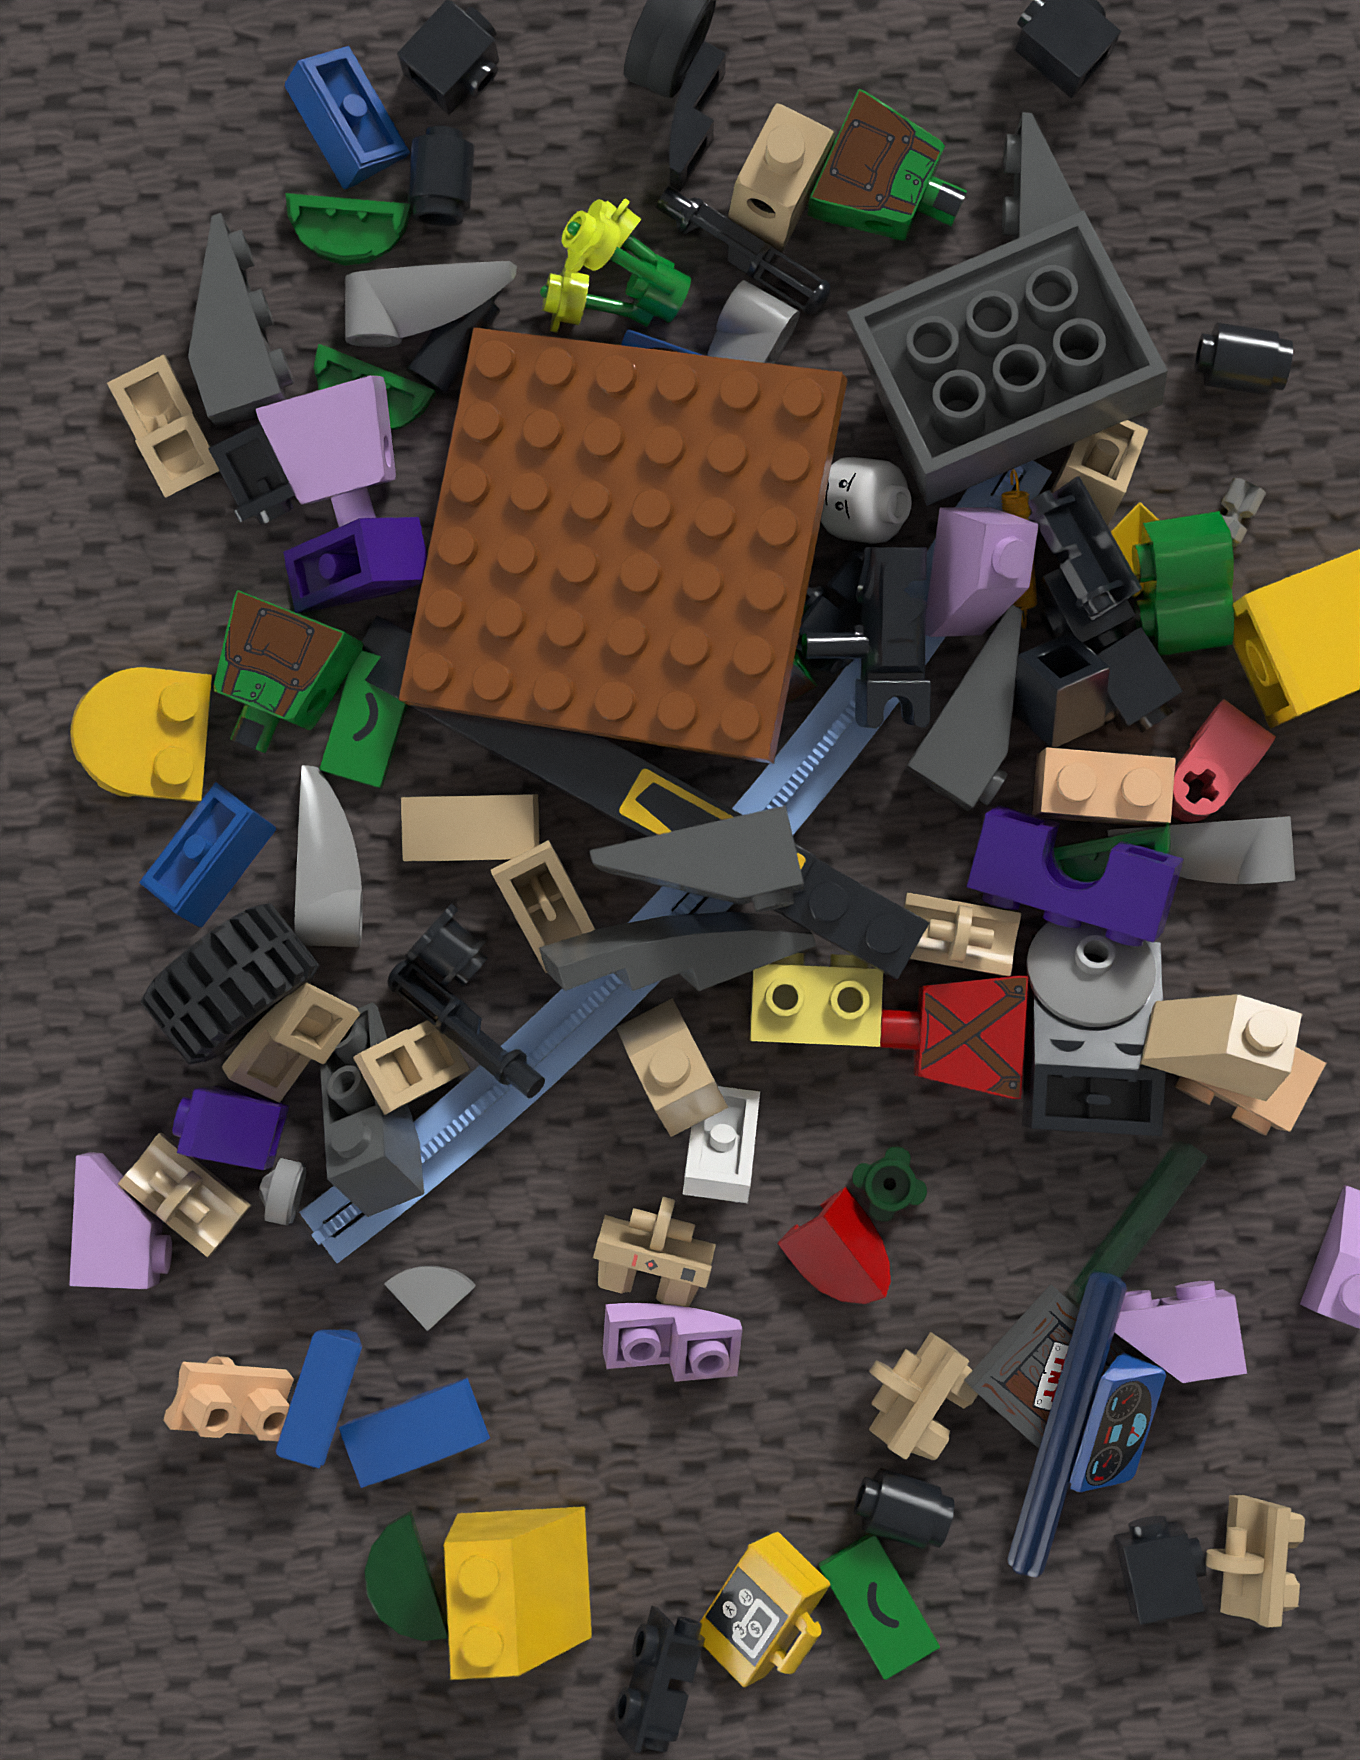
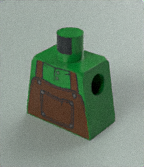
(883, 174)
(279, 668)

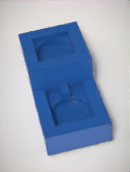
(414, 1432)

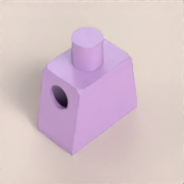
(334, 444)

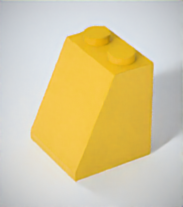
(1302, 639)
(515, 1589)

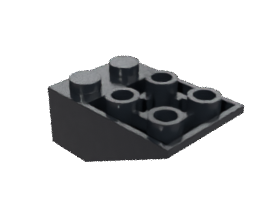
(1092, 1074)

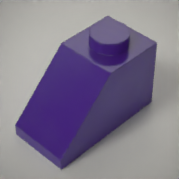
(356, 563)

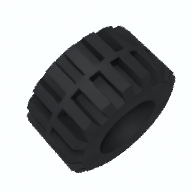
(228, 982)

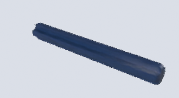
(1066, 1423)

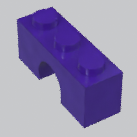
(1019, 866)

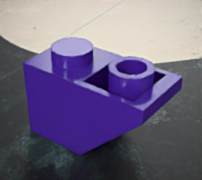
(230, 1127)

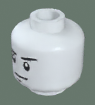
(865, 500)

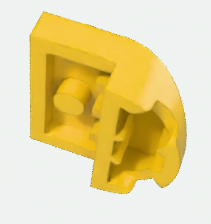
(145, 733)

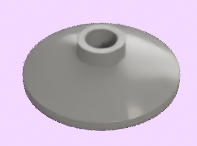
(1086, 990)

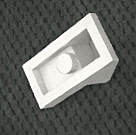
(723, 1149)

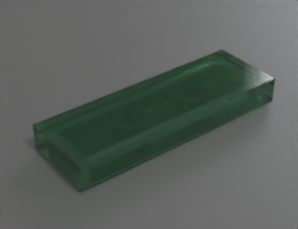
(1141, 1215)

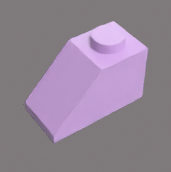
(977, 569)
(112, 1233)
(1336, 1273)

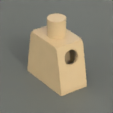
(781, 174)

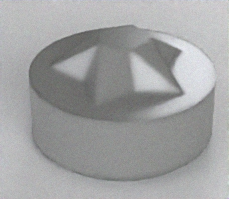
(283, 1191)

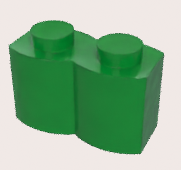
(1186, 583)

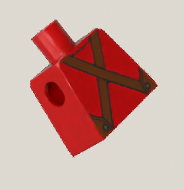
(965, 1033)

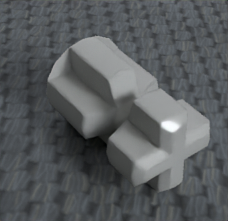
(1241, 502)

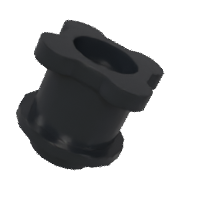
(449, 949)

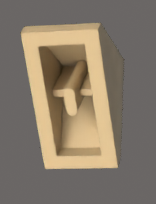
(542, 897)

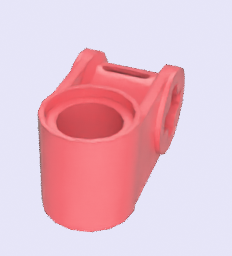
(1221, 757)

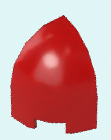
(840, 1252)

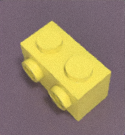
(817, 1002)

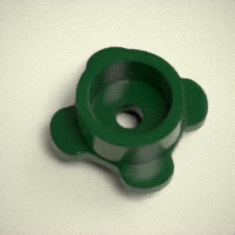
(907, 1188)

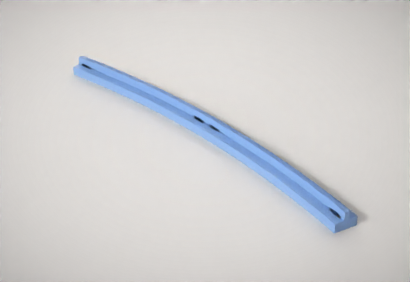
(585, 1014)

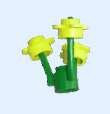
(591, 242)

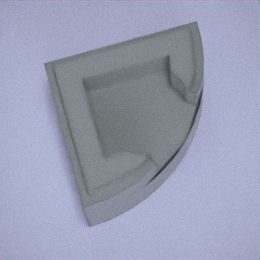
(429, 1291)

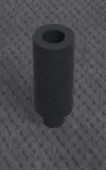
(448, 347)

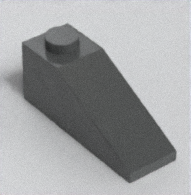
(973, 729)
(725, 860)

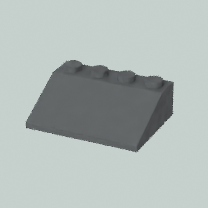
(1008, 357)

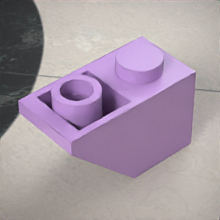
(1186, 1334)

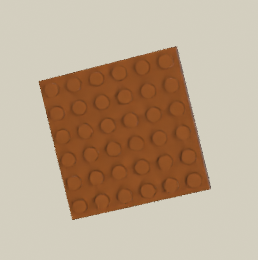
(624, 542)

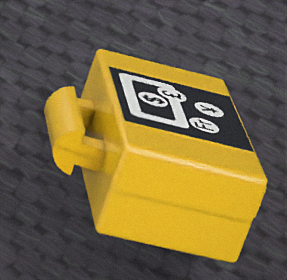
(764, 1610)

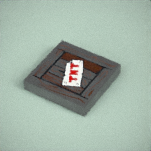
(1027, 1362)

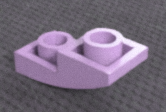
(689, 1339)

